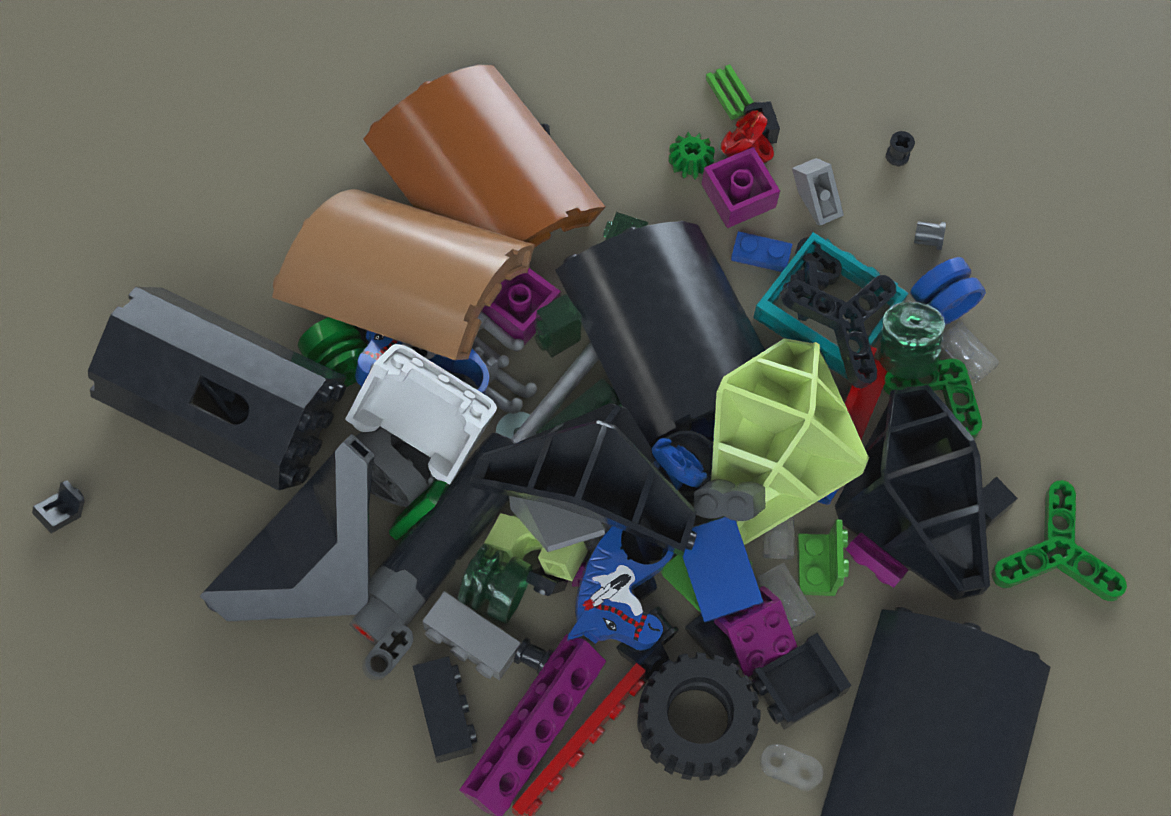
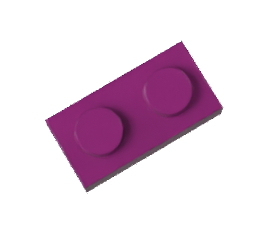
(877, 560)

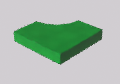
(417, 509)

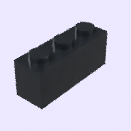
(444, 709)

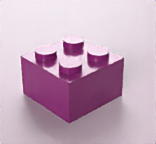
(740, 187)
(517, 304)

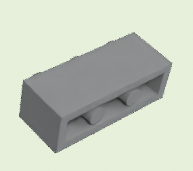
(470, 636)

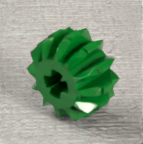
(691, 155)

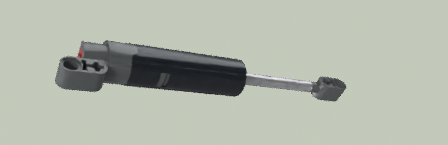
(443, 536)

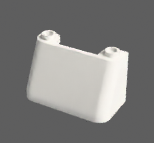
(423, 409)

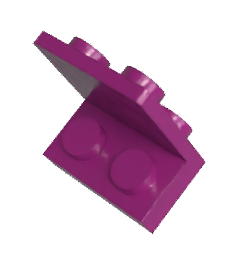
(759, 633)

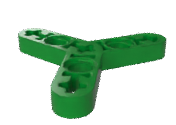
(1062, 539)

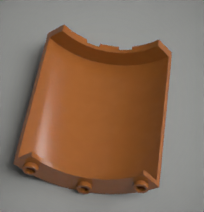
(481, 158)

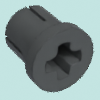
(930, 234)

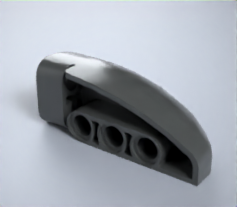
(398, 468)

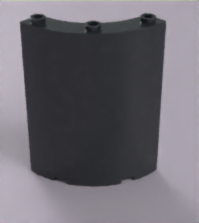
(660, 322)
(937, 722)

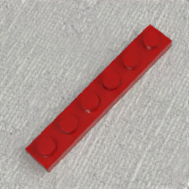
(572, 752)

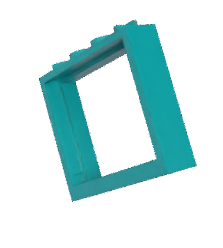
(793, 329)

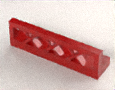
(862, 401)

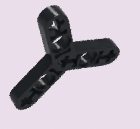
(834, 319)

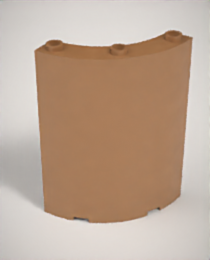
(399, 271)

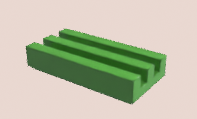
(737, 84)

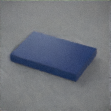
(721, 570)

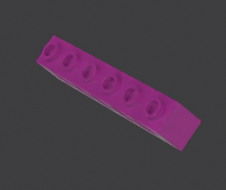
(533, 726)

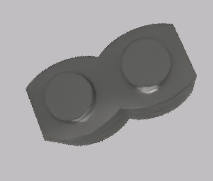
(733, 501)

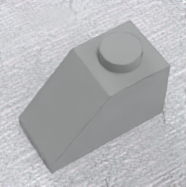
(818, 190)

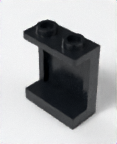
(800, 682)

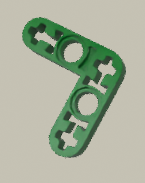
(949, 387)

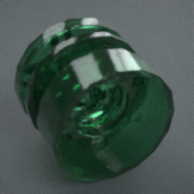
(911, 340)
(491, 581)

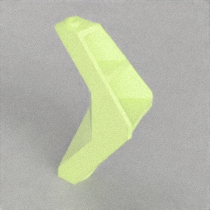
(785, 430)

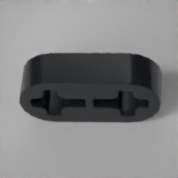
(823, 261)

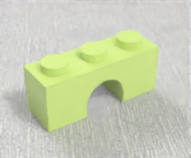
(516, 540)

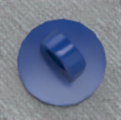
(679, 464)

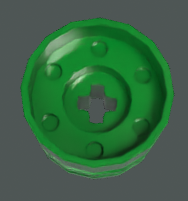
(333, 346)

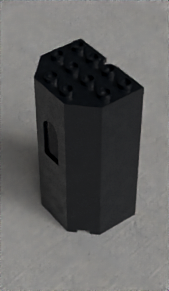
(164, 346)

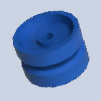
(949, 289)

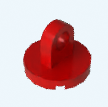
(748, 135)

